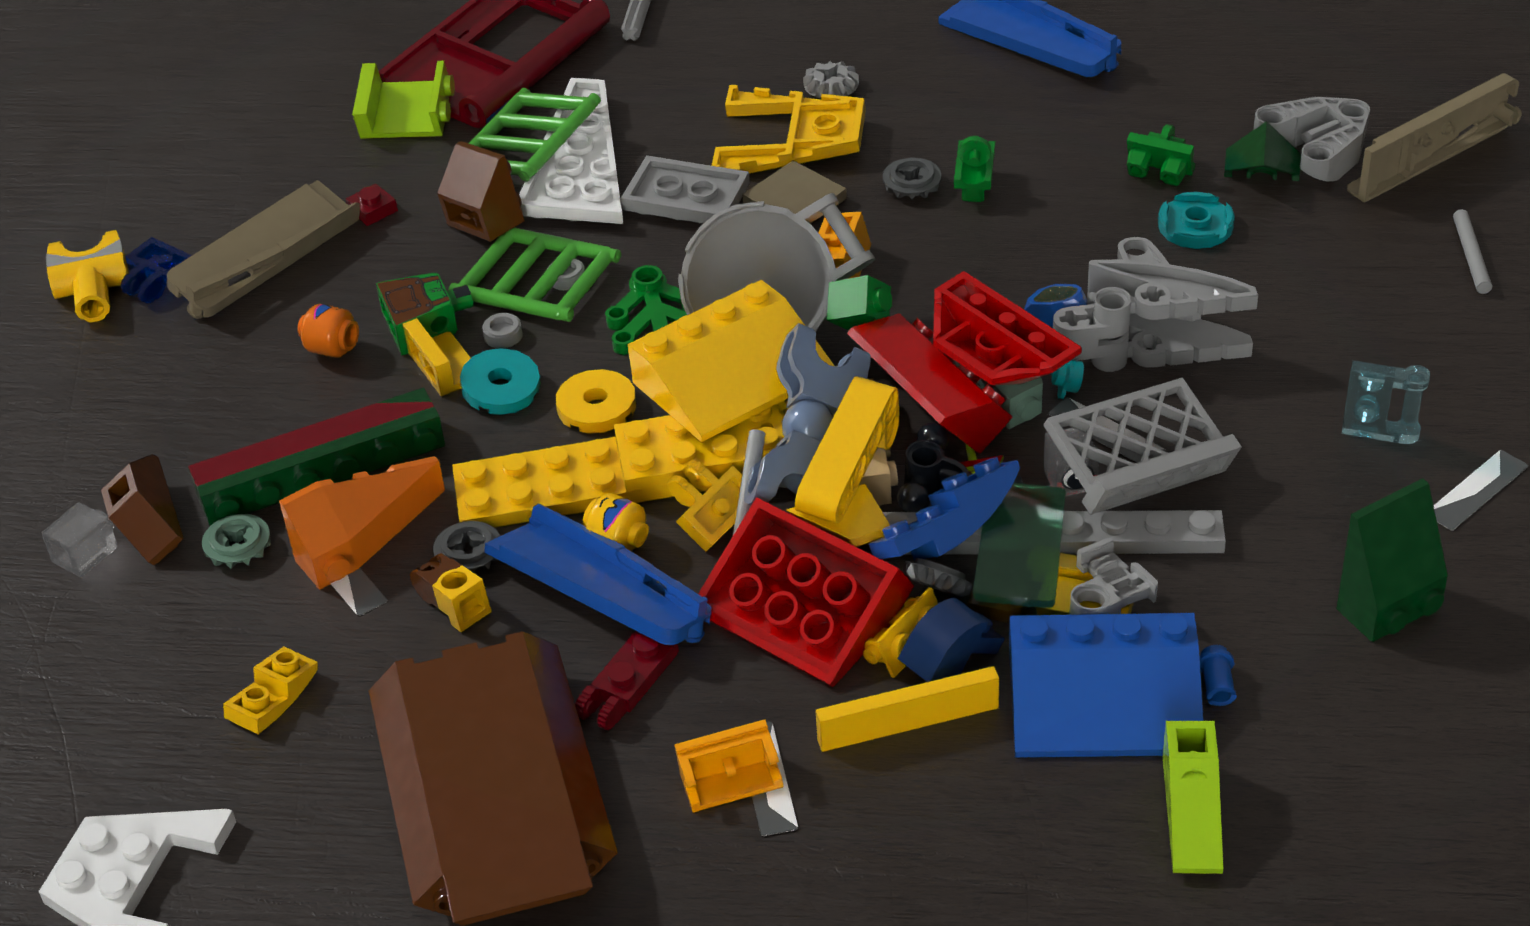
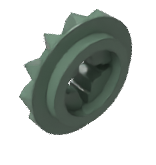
(235, 529)

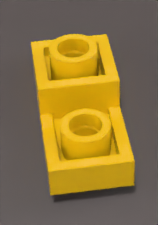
(274, 689)

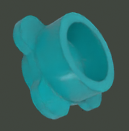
(1068, 377)

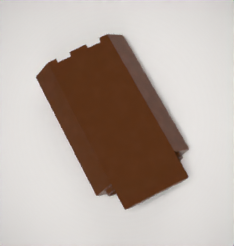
(490, 779)

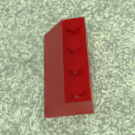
(934, 379)

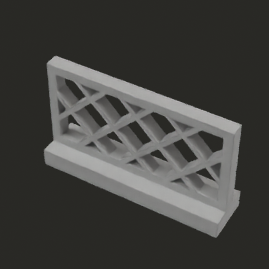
(1150, 475)

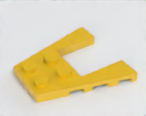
(816, 129)

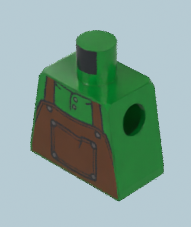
(423, 299)

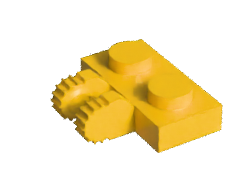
(709, 513)

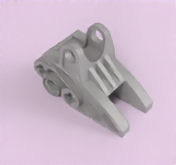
(1156, 309)

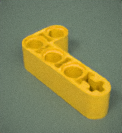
(861, 425)

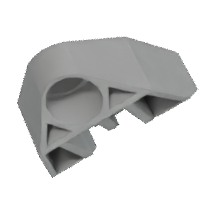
(1329, 128)

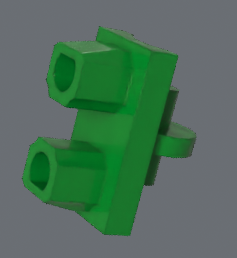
(1161, 152)
(974, 167)

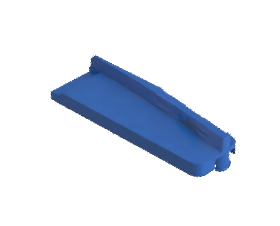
(1037, 32)
(603, 576)

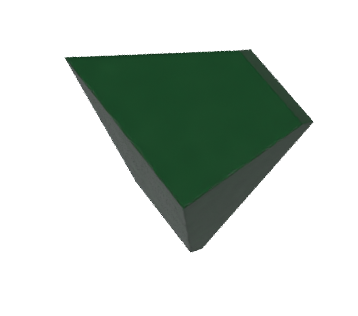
(1263, 152)

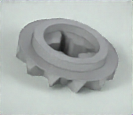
(840, 79)

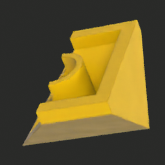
(860, 524)

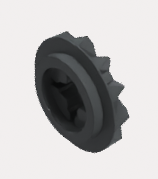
(902, 175)
(453, 539)
(937, 577)

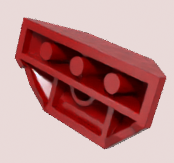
(995, 334)

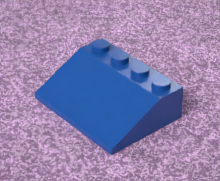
(1101, 682)

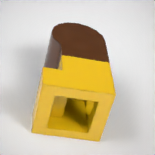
(452, 590)

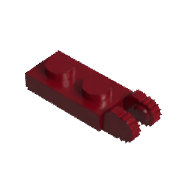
(625, 679)

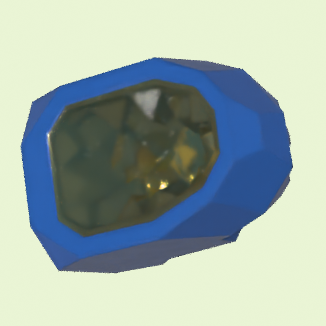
(1052, 298)

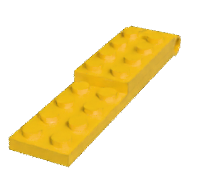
(630, 465)

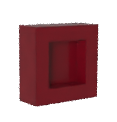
(374, 204)

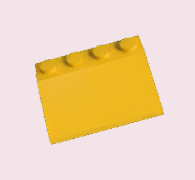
(718, 360)

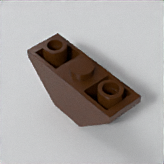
(143, 508)

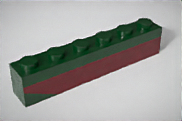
(325, 450)

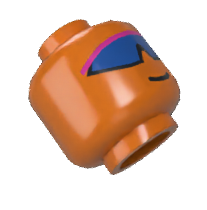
(328, 330)

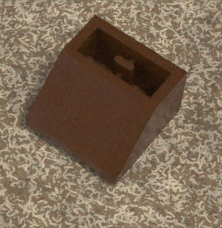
(479, 193)

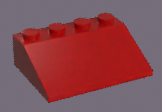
(802, 592)

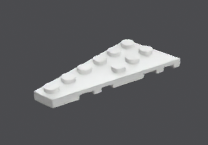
(582, 173)

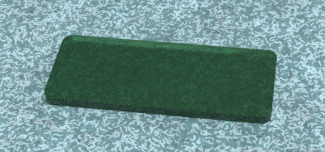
(1021, 548)

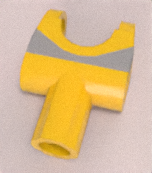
(87, 275)

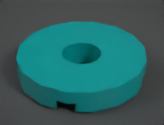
(1178, 227)
(494, 365)

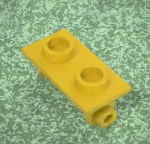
(890, 641)

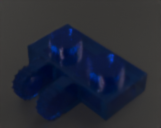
(149, 269)

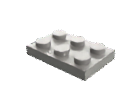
(683, 189)

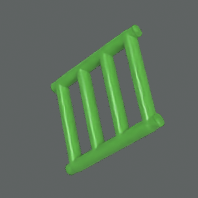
(543, 149)
(532, 303)

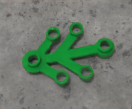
(646, 284)

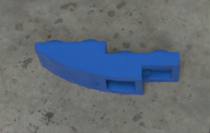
(954, 514)

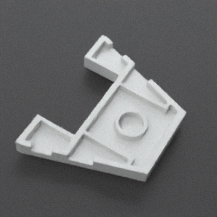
(117, 858)

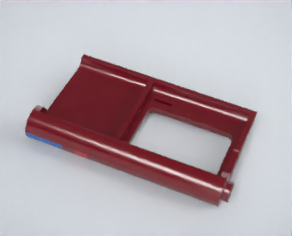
(483, 78)

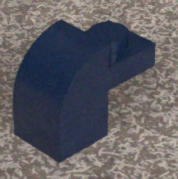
(946, 639)

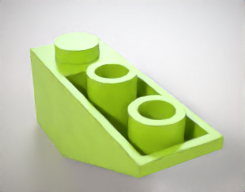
(1193, 796)

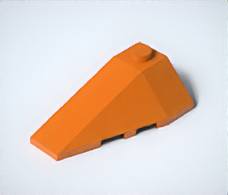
(347, 522)

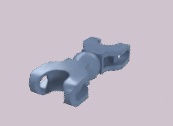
(813, 398)

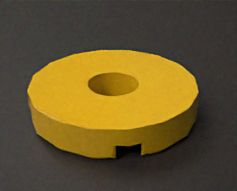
(591, 385)

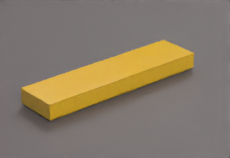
(907, 708)

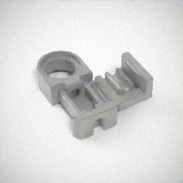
(1111, 582)

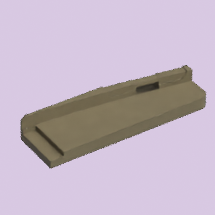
(1433, 136)
(260, 247)

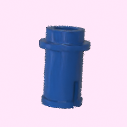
(1216, 667)

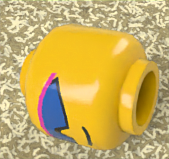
(617, 520)

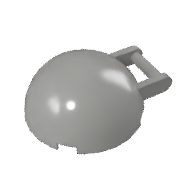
(773, 246)

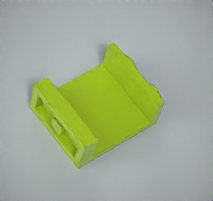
(402, 107)

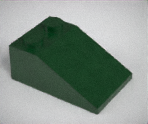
(1393, 563)

